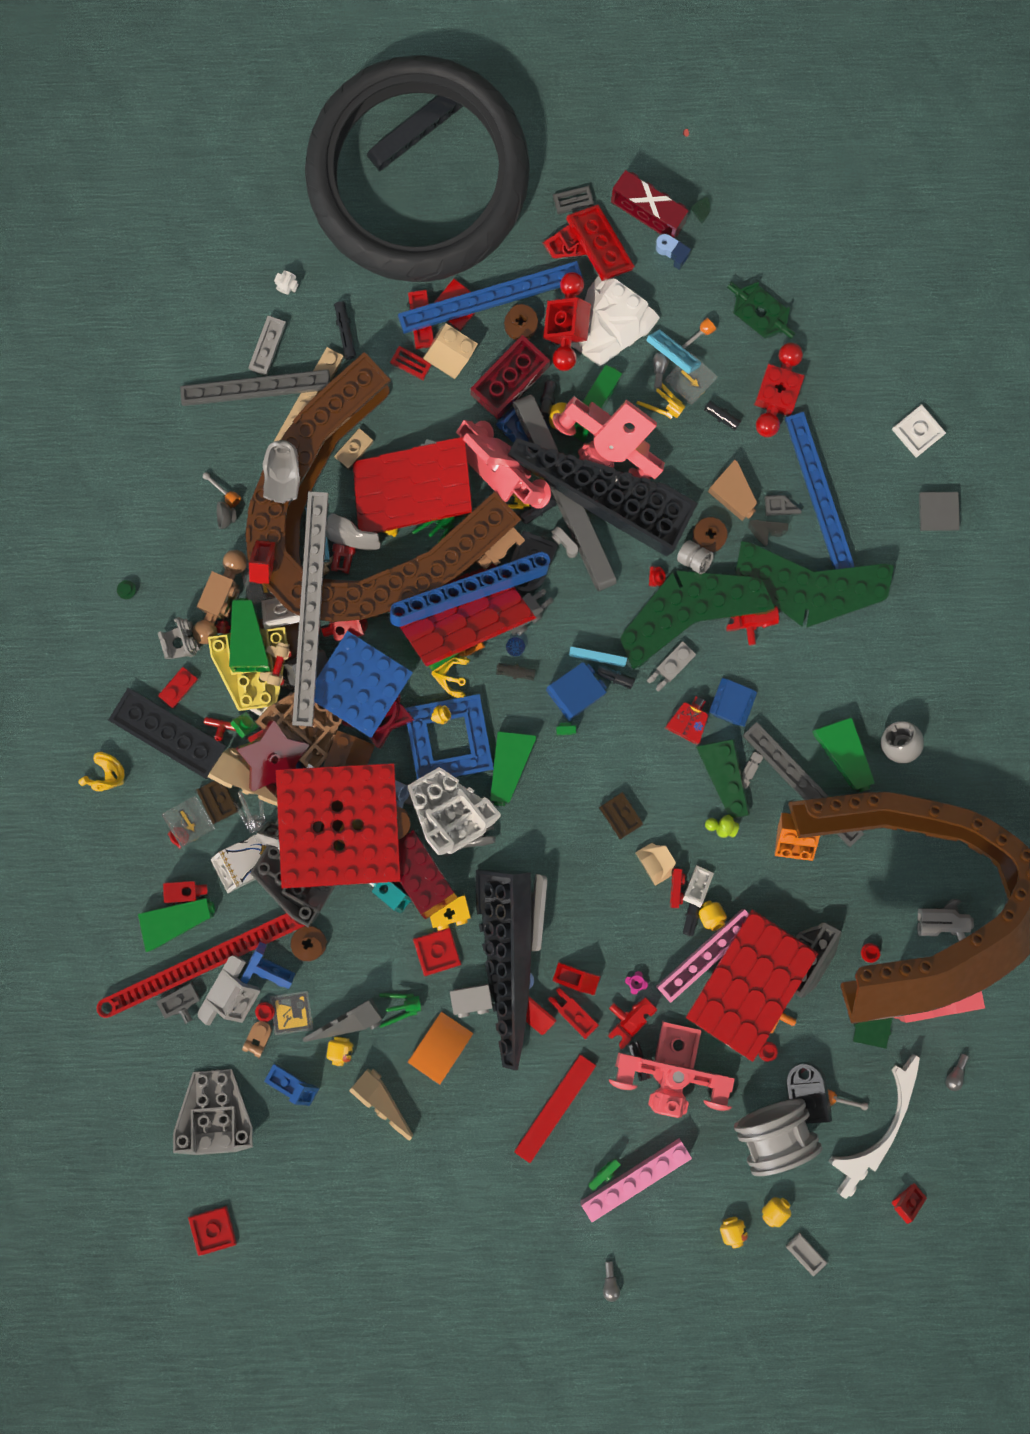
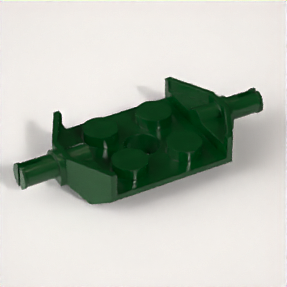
(754, 297)

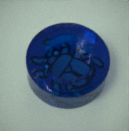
(515, 646)

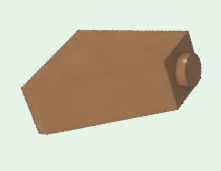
(734, 492)

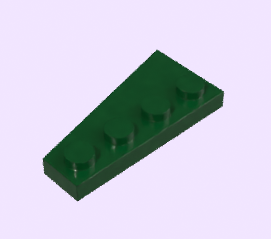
(725, 772)

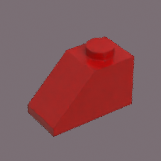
(261, 562)
(576, 979)

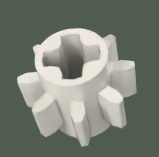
(286, 282)

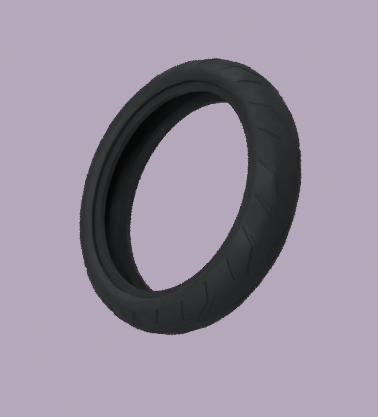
(397, 78)

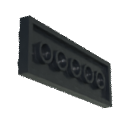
(167, 733)

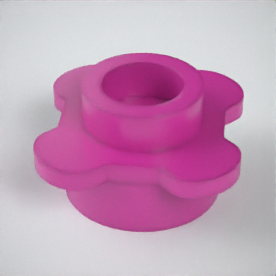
(641, 983)

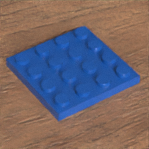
(360, 684)

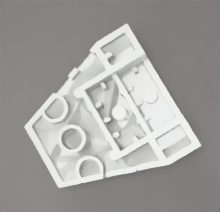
(615, 320)
(449, 811)

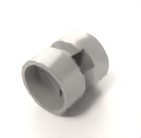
(697, 558)

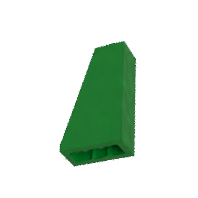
(600, 395)
(246, 640)
(846, 752)
(509, 763)
(169, 923)

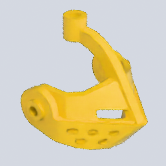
(440, 675)
(109, 765)

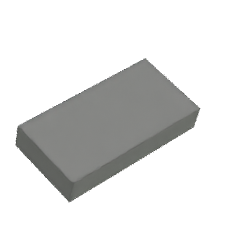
(806, 1254)

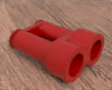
(346, 552)

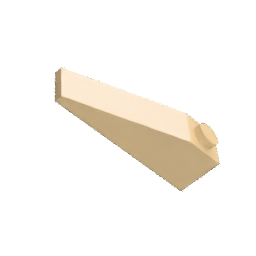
(234, 770)
(373, 1092)

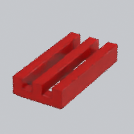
(424, 370)

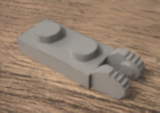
(673, 665)

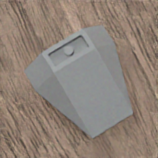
(212, 1116)

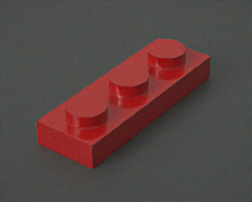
(424, 336)

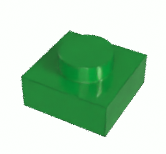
(244, 725)
(565, 729)

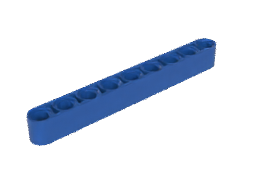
(463, 595)

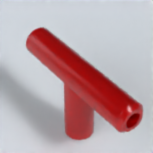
(222, 726)

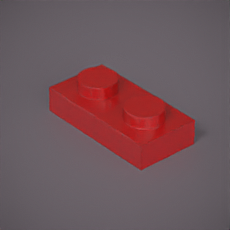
(178, 687)
(678, 879)

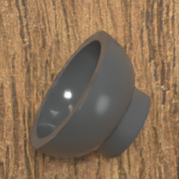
(225, 515)

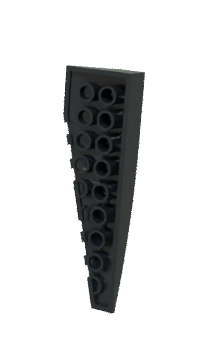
(630, 503)
(505, 908)

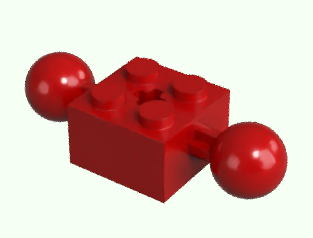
(567, 321)
(783, 378)

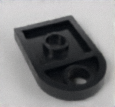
(532, 545)
(812, 1091)

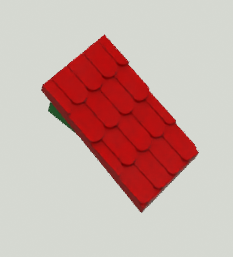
(412, 486)
(462, 627)
(752, 985)

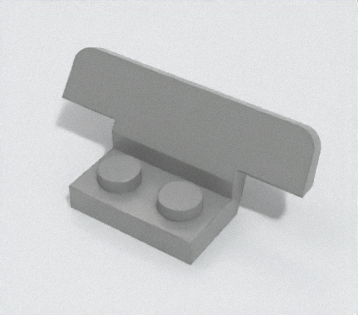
(537, 911)
(229, 995)

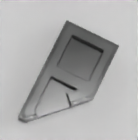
(780, 506)

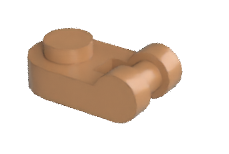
(260, 1031)

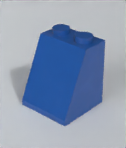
(576, 690)

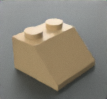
(450, 350)

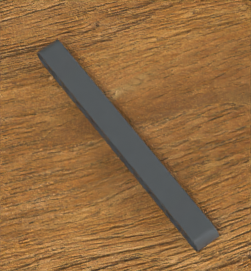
(573, 513)

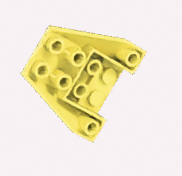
(246, 687)

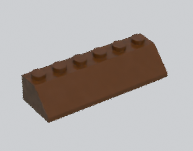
(345, 751)

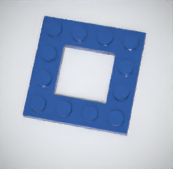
(466, 707)

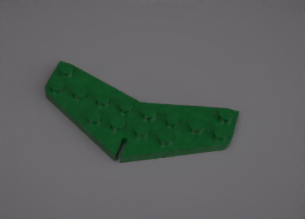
(822, 593)
(700, 599)

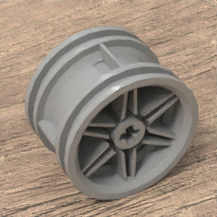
(778, 1137)

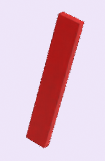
(555, 1108)

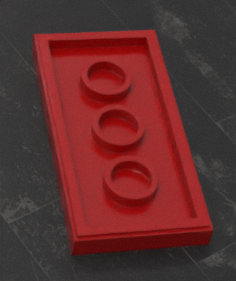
(600, 242)

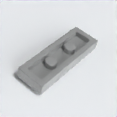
(267, 345)

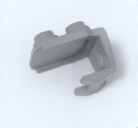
(184, 631)

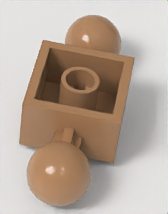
(218, 595)

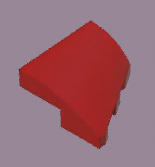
(563, 244)

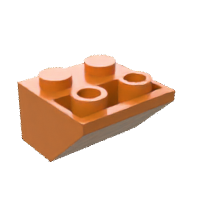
(789, 844)

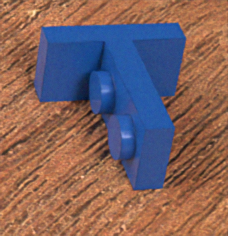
(266, 969)
(291, 1086)

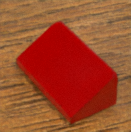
(538, 1017)

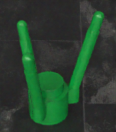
(442, 523)
(411, 1005)

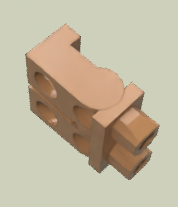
(499, 550)

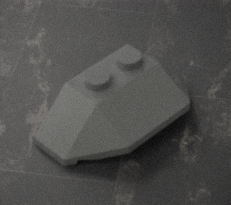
(825, 941)

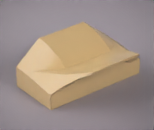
(657, 862)

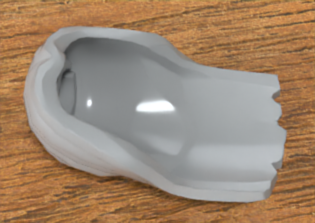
(281, 472)
(344, 532)

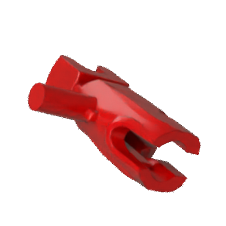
(752, 621)
(631, 1021)

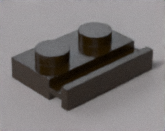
(217, 801)
(621, 816)

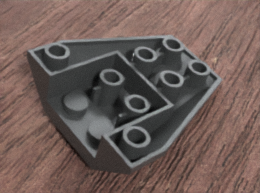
(299, 903)

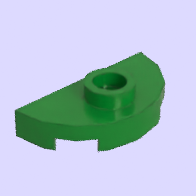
(604, 1173)

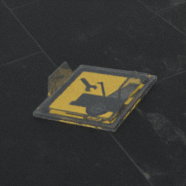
(291, 1013)

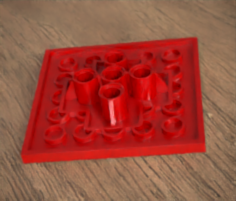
(308, 797)

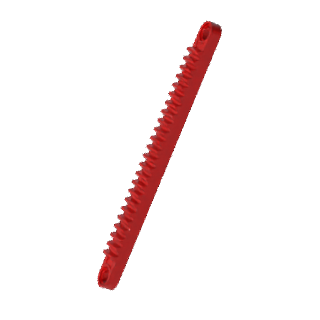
(198, 965)

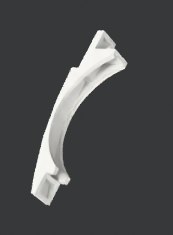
(856, 1165)

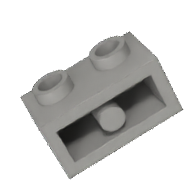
(470, 1000)

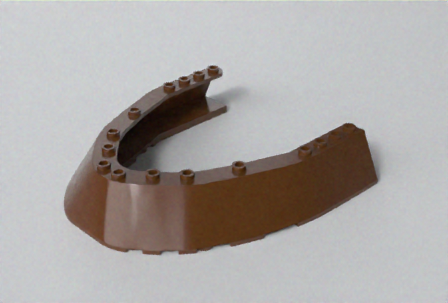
(315, 435)
(962, 968)

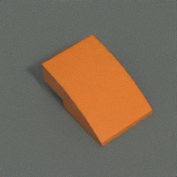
(440, 1048)

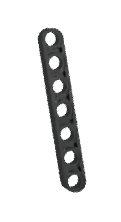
(412, 131)

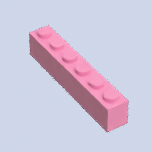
(701, 959)
(635, 1180)

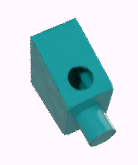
(395, 896)

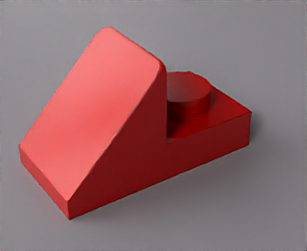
(909, 1203)

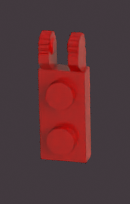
(575, 1014)

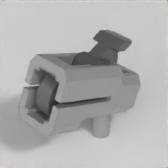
(944, 920)

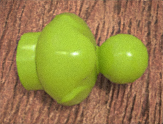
(725, 827)

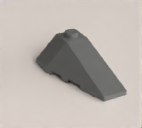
(356, 1019)

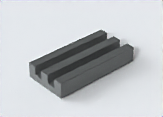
(560, 210)

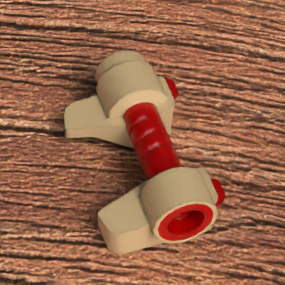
(281, 653)

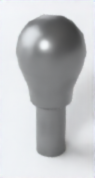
(660, 364)
(955, 1079)
(611, 1289)

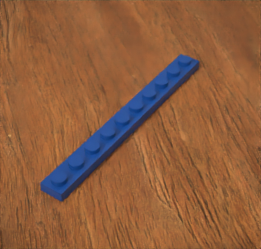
(485, 298)
(819, 491)

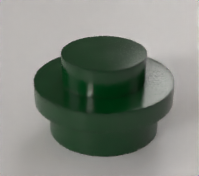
(126, 589)

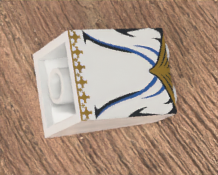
(237, 862)

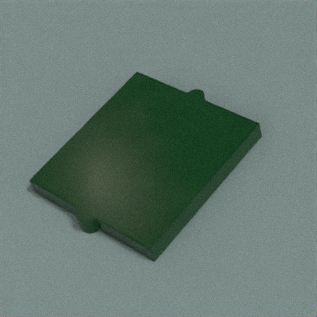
(873, 1032)

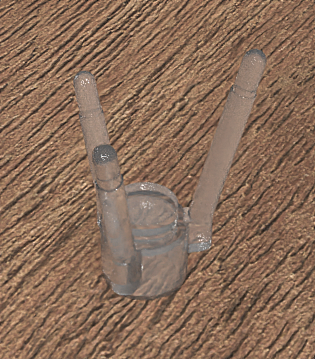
(252, 823)

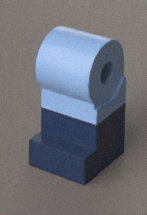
(673, 249)

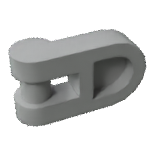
(561, 538)

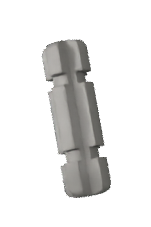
(751, 768)

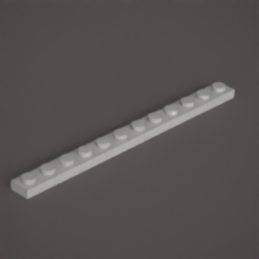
(310, 609)

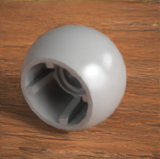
(906, 739)

